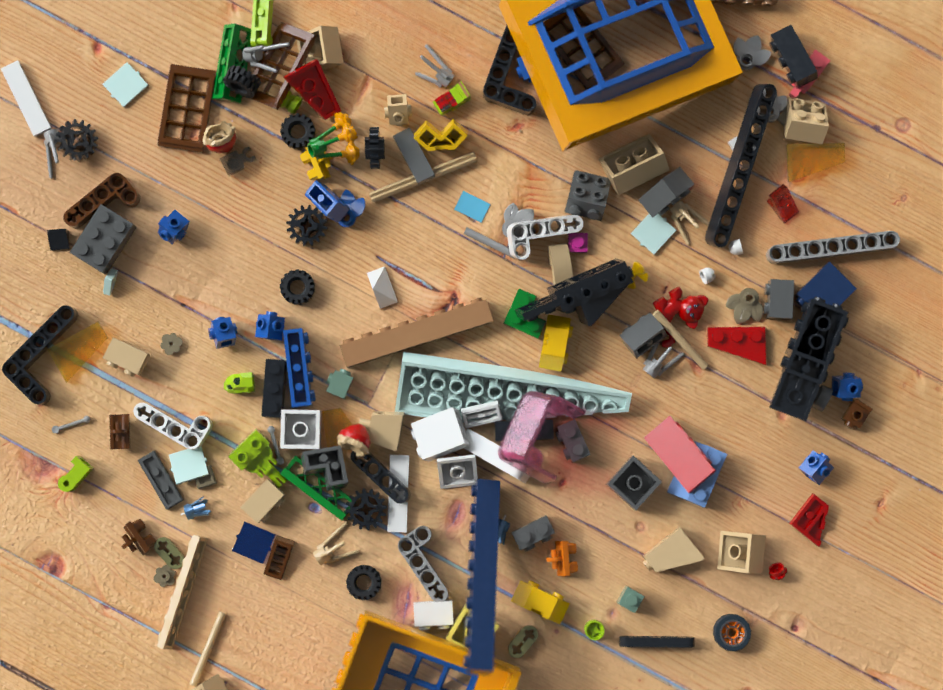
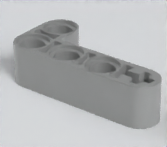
(426, 566)

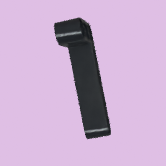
(498, 83)
(35, 351)

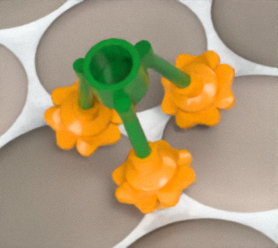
(317, 148)

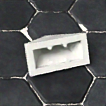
(382, 287)

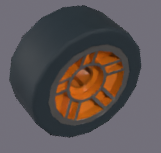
(733, 642)

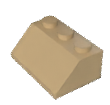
(634, 164)

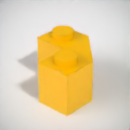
(435, 140)
(555, 343)
(540, 602)

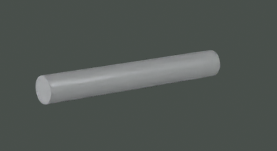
(487, 241)

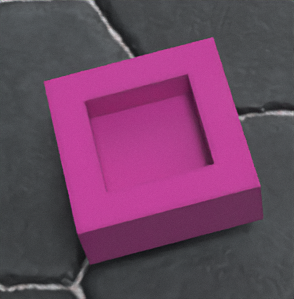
(578, 242)

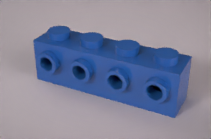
(297, 366)

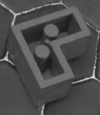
(667, 191)
(328, 461)

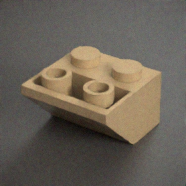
(806, 121)

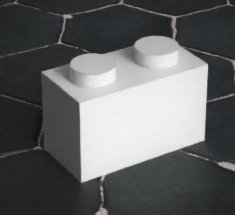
(433, 614)

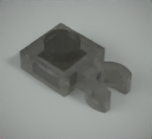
(234, 162)

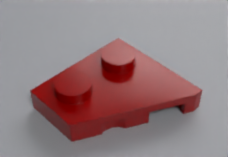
(811, 519)

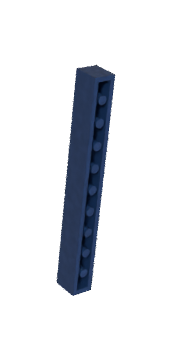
(482, 578)

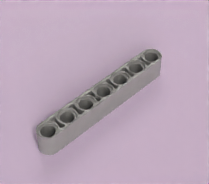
(841, 244)

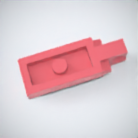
(820, 63)

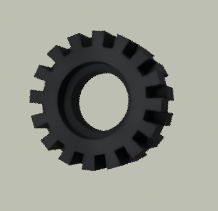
(241, 81)
(297, 120)
(297, 298)
(353, 588)

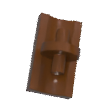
(120, 431)
(143, 544)

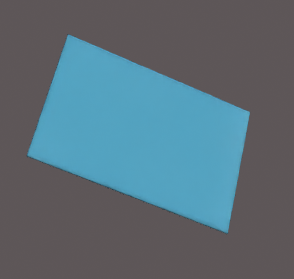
(472, 206)

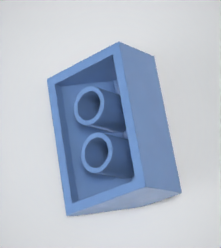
(702, 492)

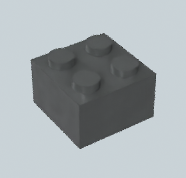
(633, 482)

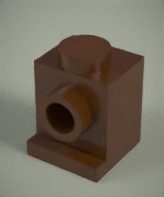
(856, 406)

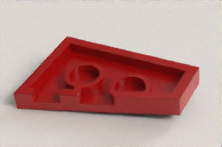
(314, 89)
(739, 341)

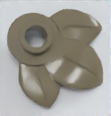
(745, 309)

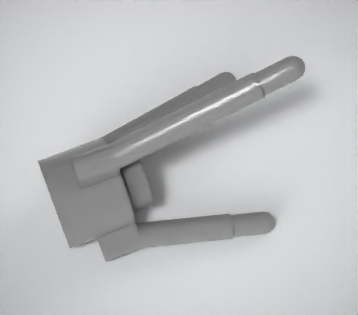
(254, 54)
(444, 75)
(50, 138)
(653, 367)

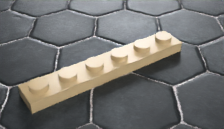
(182, 592)

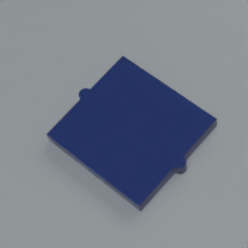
(253, 542)

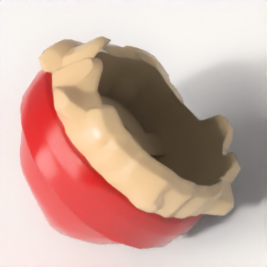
(220, 137)
(355, 438)

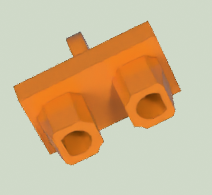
(560, 558)

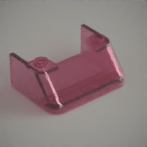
(524, 428)

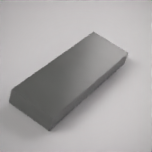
(414, 156)
(160, 480)

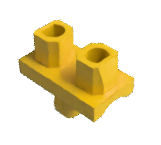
(320, 166)

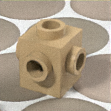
(397, 110)

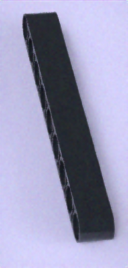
(733, 170)

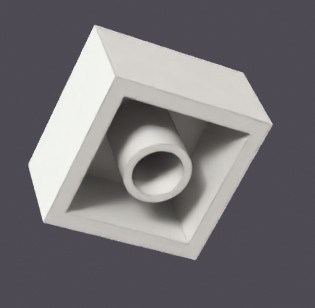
(300, 429)

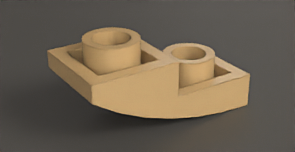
(560, 261)

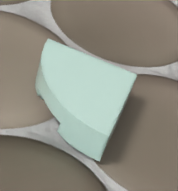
(109, 281)

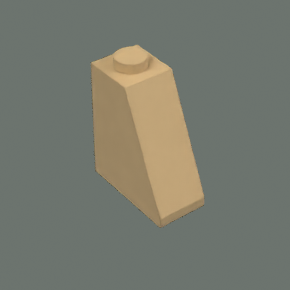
(672, 552)

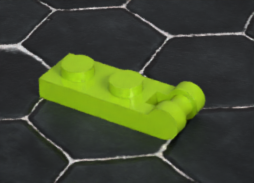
(261, 23)

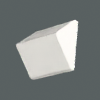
(457, 471)

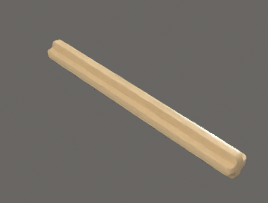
(410, 182)

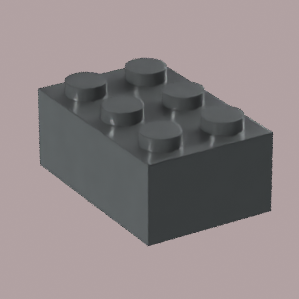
(103, 239)

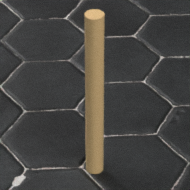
(680, 339)
(207, 649)

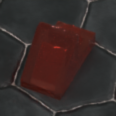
(783, 203)

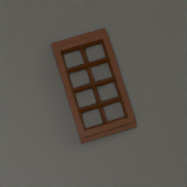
(294, 33)
(607, 70)
(192, 73)

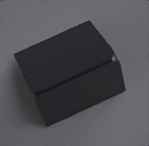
(58, 239)

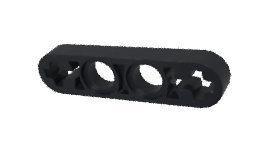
(380, 475)
(657, 641)

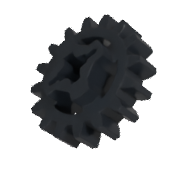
(83, 145)
(374, 147)
(294, 223)
(367, 517)

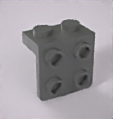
(588, 195)

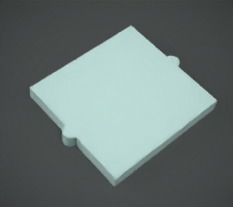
(125, 84)
(653, 232)
(188, 465)

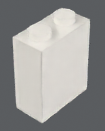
(439, 434)

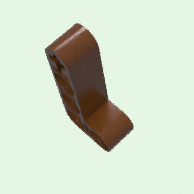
(93, 196)

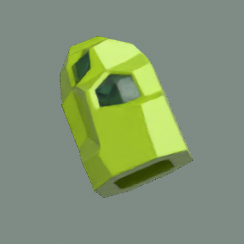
(240, 383)

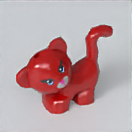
(689, 310)

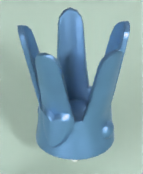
(195, 509)
(503, 528)

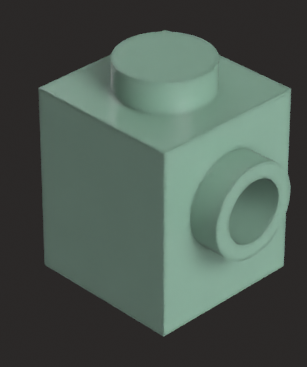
(339, 383)

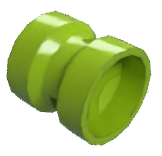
(292, 103)
(597, 630)

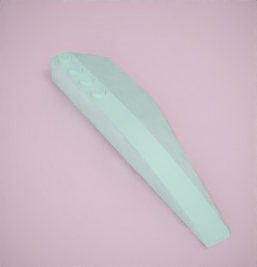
(439, 383)

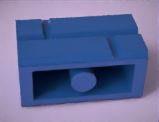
(327, 201)

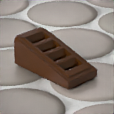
(279, 540)

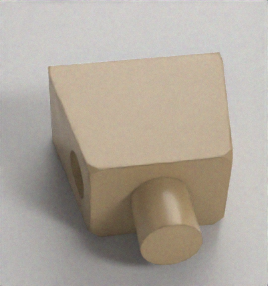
(385, 428)

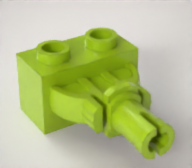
(254, 455)

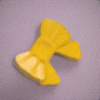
(638, 270)

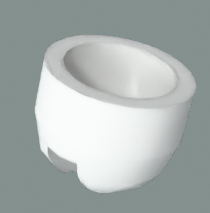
(735, 247)
(707, 275)

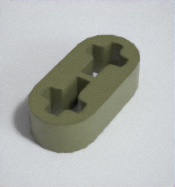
(165, 555)
(526, 644)

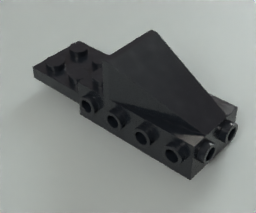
(585, 293)
(808, 357)

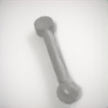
(55, 429)
(280, 460)

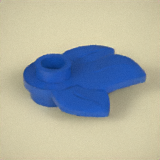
(356, 208)

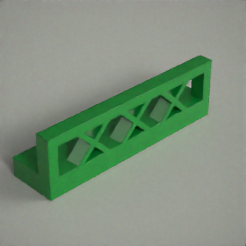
(227, 57)
(310, 491)

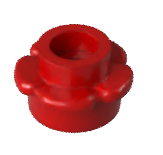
(777, 571)

